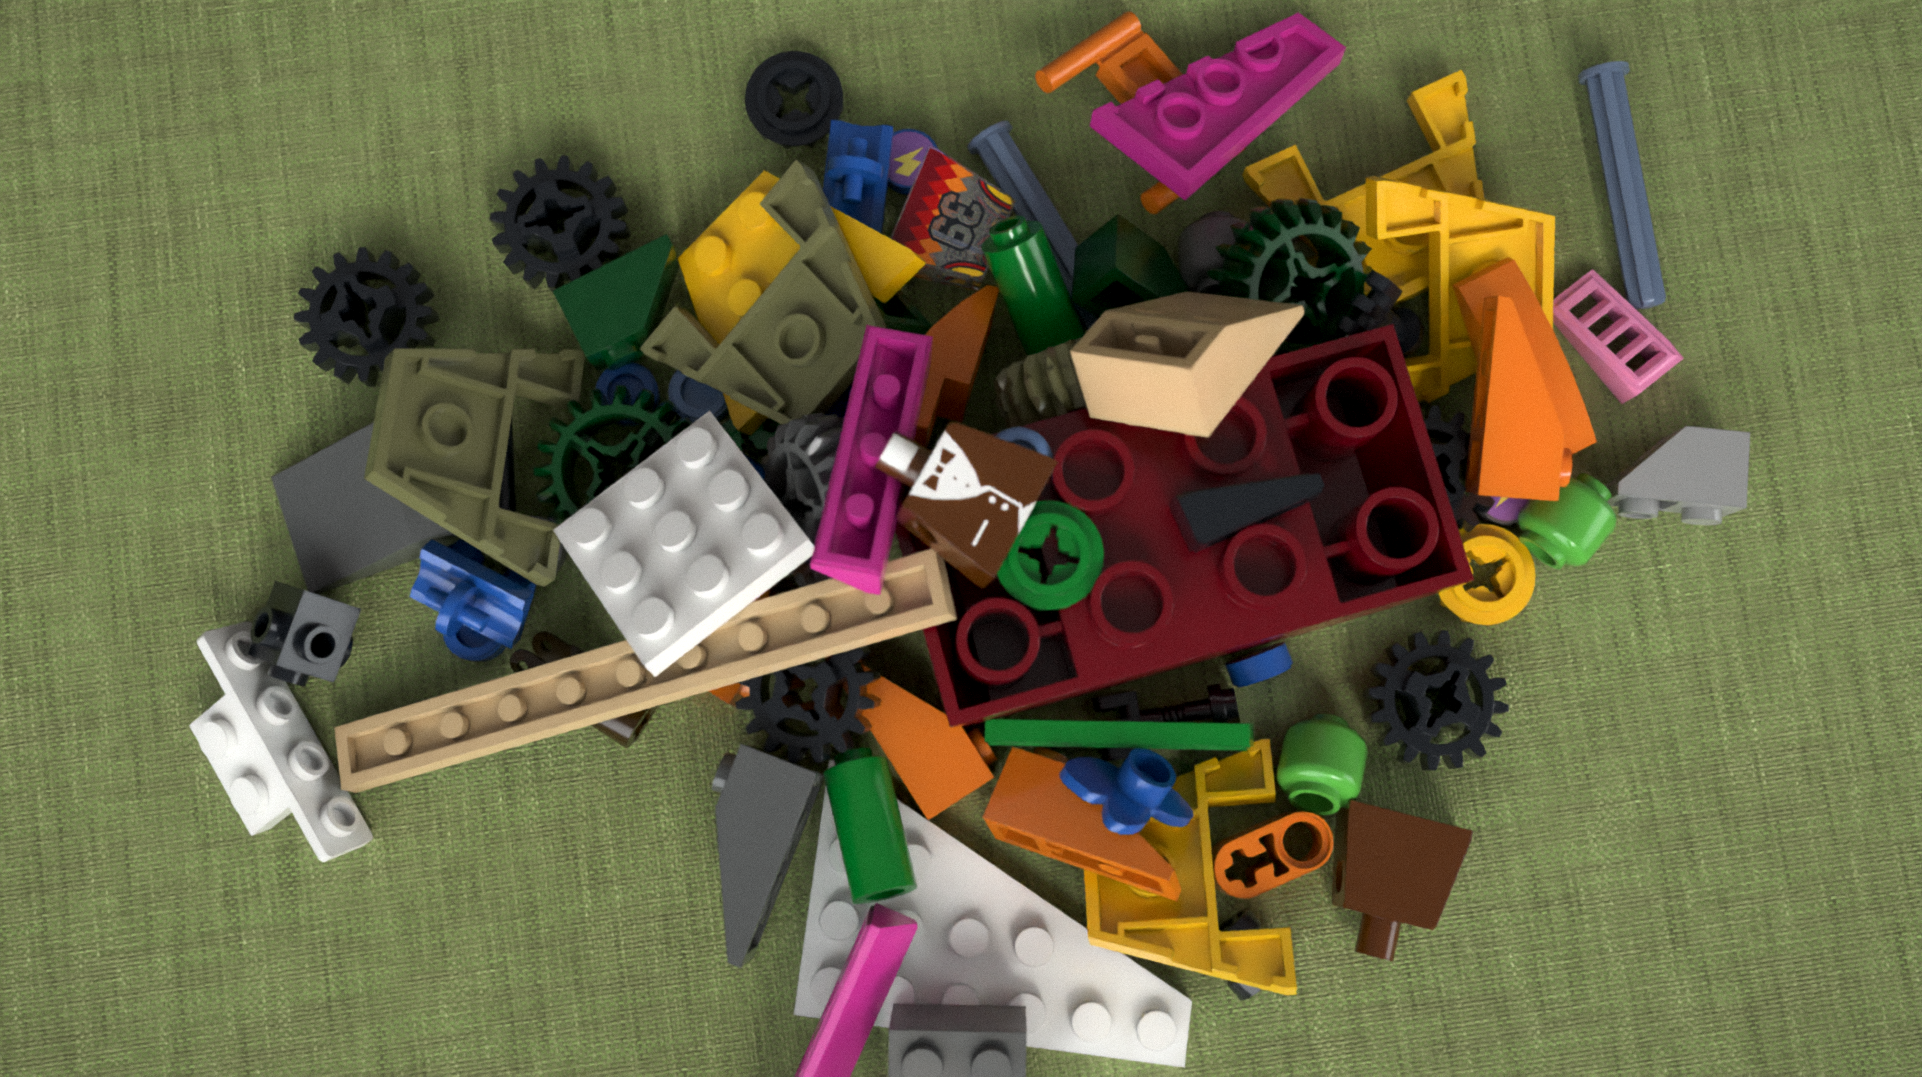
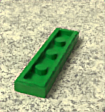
(1120, 734)

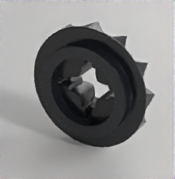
(792, 73)

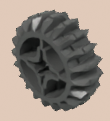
(800, 474)

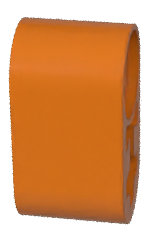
(1262, 876)

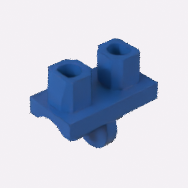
(858, 171)
(472, 594)

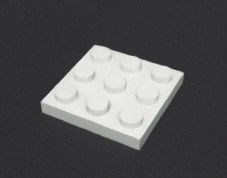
(683, 543)

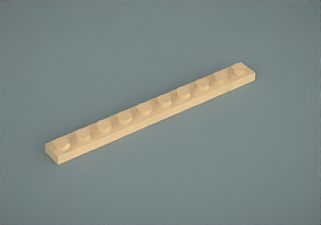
(614, 682)

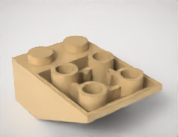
(1178, 358)

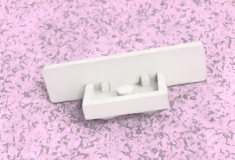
(270, 752)

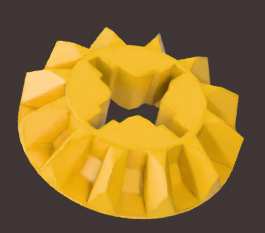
(1511, 582)

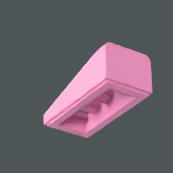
(1642, 335)

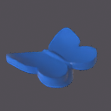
(1130, 792)

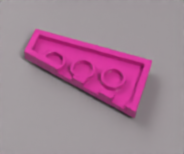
(1220, 105)

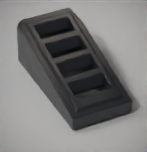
(1224, 511)

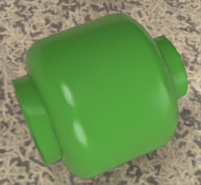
(1570, 528)
(1321, 764)

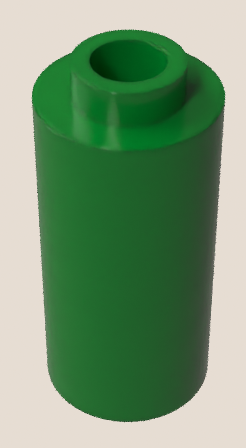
(1031, 284)
(869, 827)

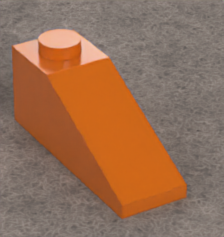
(1514, 424)
(929, 755)
(1046, 817)

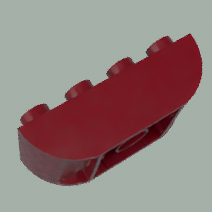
(1358, 548)

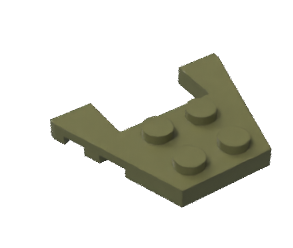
(804, 331)
(446, 437)

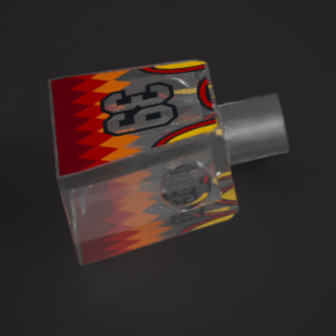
(950, 220)

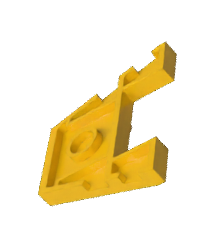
(1451, 168)
(1463, 240)
(747, 251)
(1187, 930)

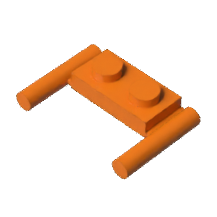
(1126, 63)

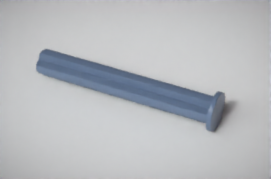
(1017, 179)
(1624, 183)

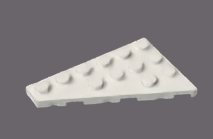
(991, 945)

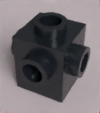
(303, 634)

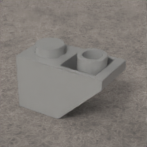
(1687, 473)

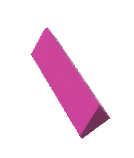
(861, 499)
(858, 994)

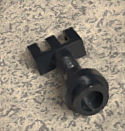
(1378, 311)
(1218, 708)

